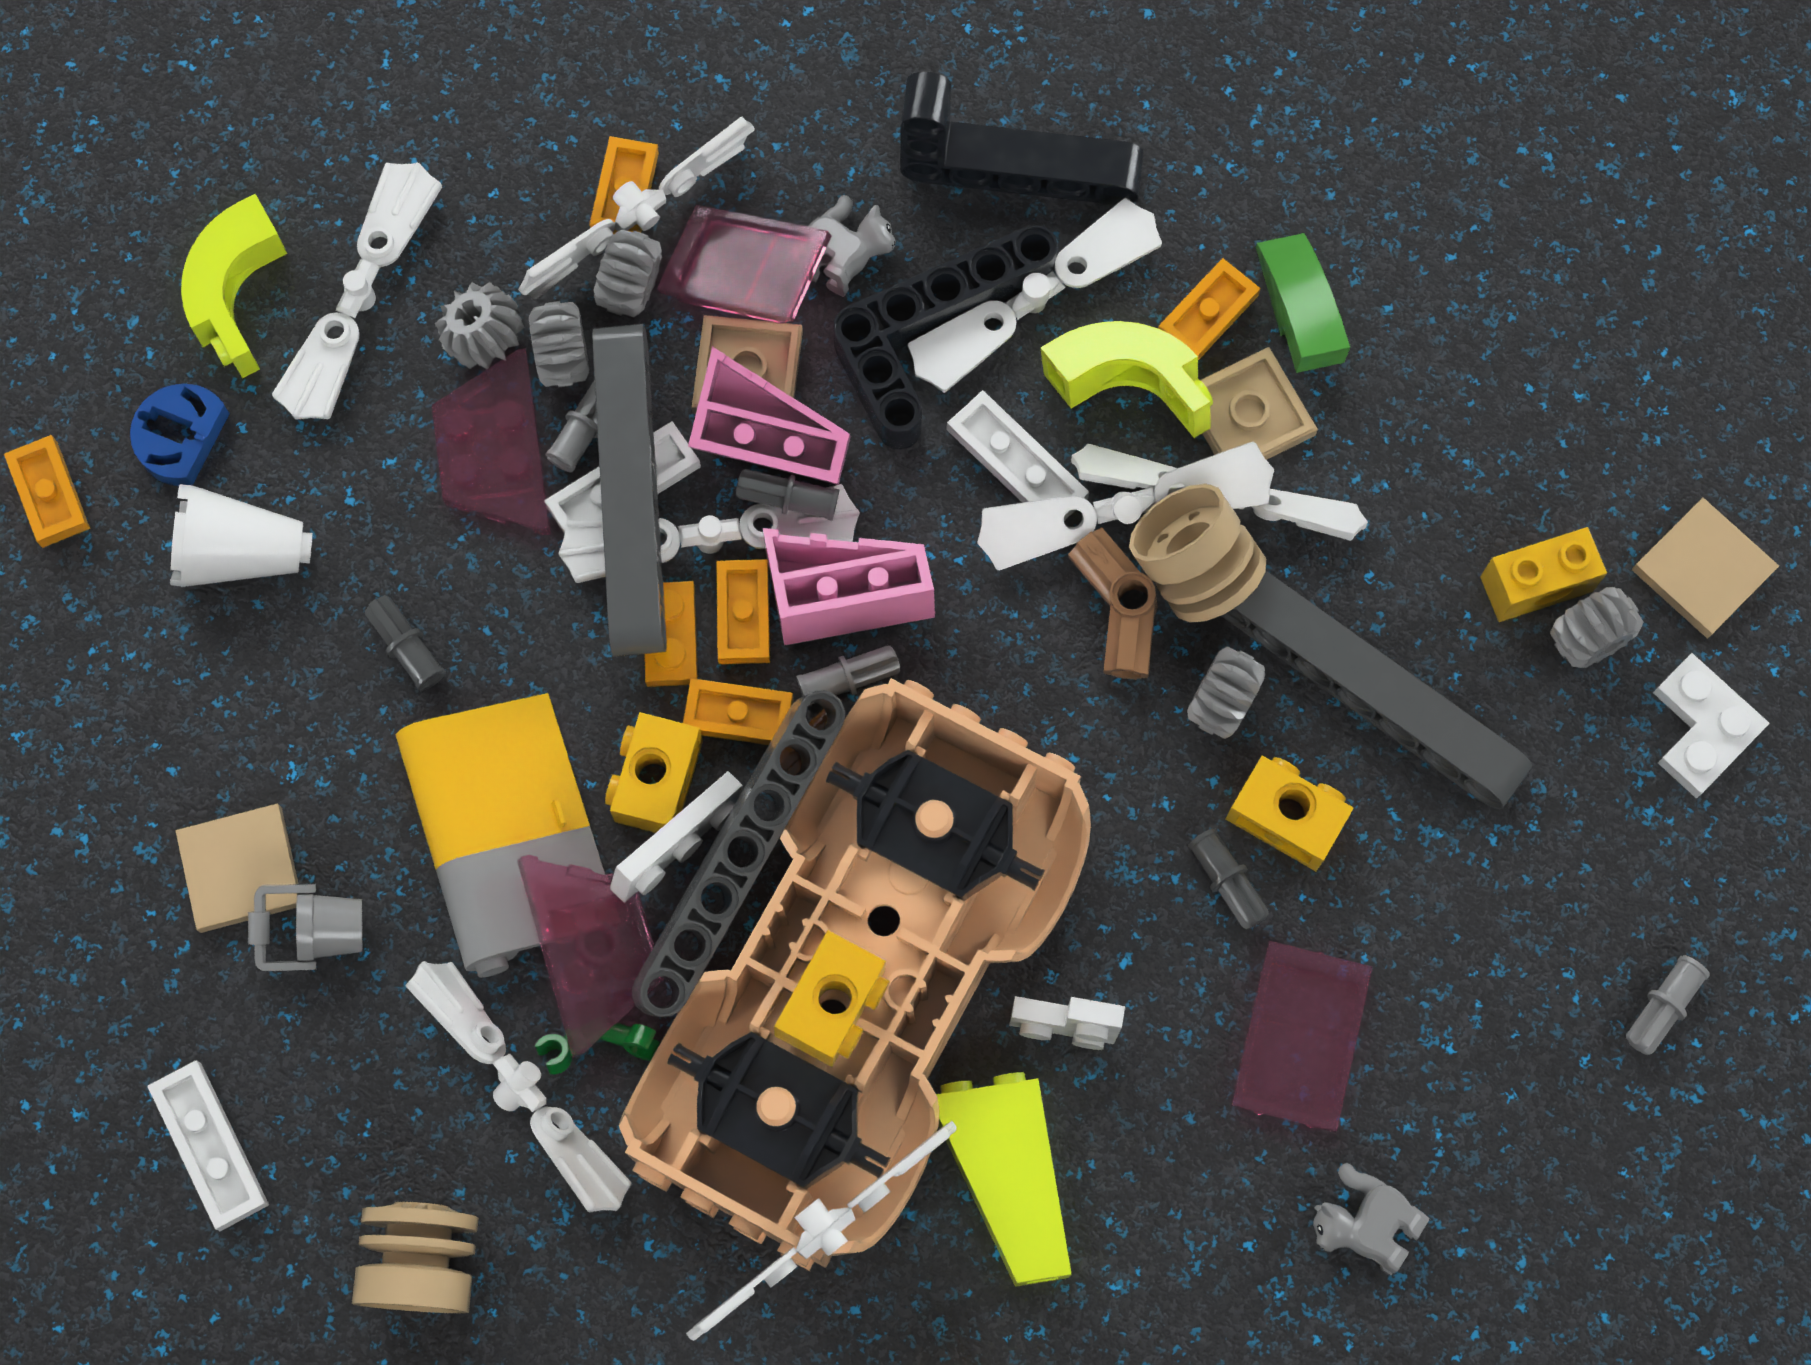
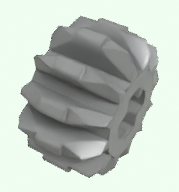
(627, 273)
(479, 325)
(558, 344)
(1596, 627)
(1226, 692)

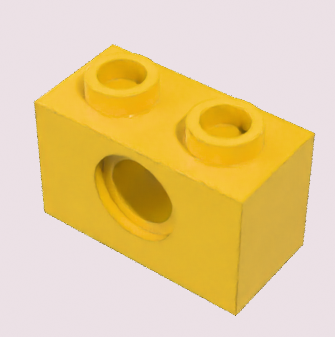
(1543, 574)
(661, 743)
(1302, 839)
(833, 966)

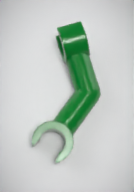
(635, 1039)

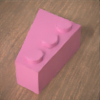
(763, 426)
(846, 586)

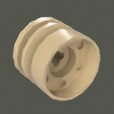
(1198, 553)
(415, 1259)

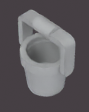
(323, 926)

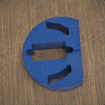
(183, 459)

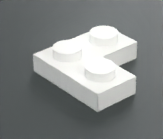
(1718, 720)
(1085, 1020)

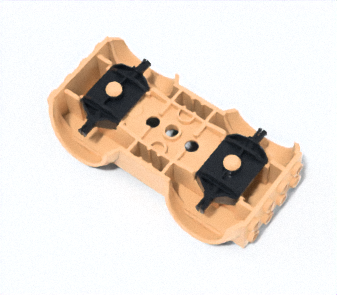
(979, 863)

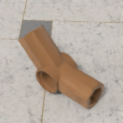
(1128, 630)

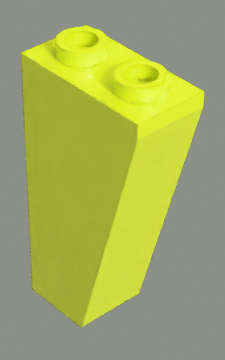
(1009, 1172)

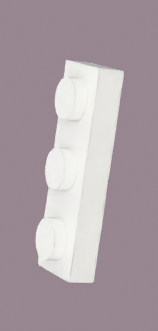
(1012, 453)
(583, 497)
(676, 839)
(208, 1145)

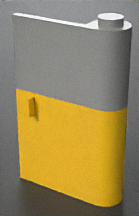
(487, 793)

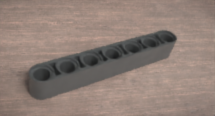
(629, 491)
(1381, 692)
(716, 866)

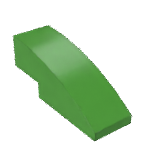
(1303, 303)

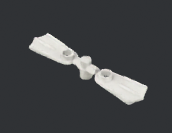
(636, 208)
(964, 342)
(321, 364)
(1309, 512)
(1037, 527)
(584, 543)
(580, 1161)
(822, 1230)

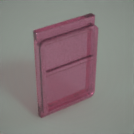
(744, 264)
(1301, 1036)

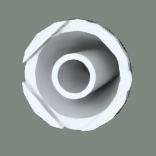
(232, 540)

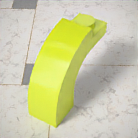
(215, 268)
(1129, 355)

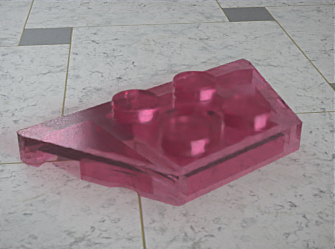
(492, 446)
(589, 945)

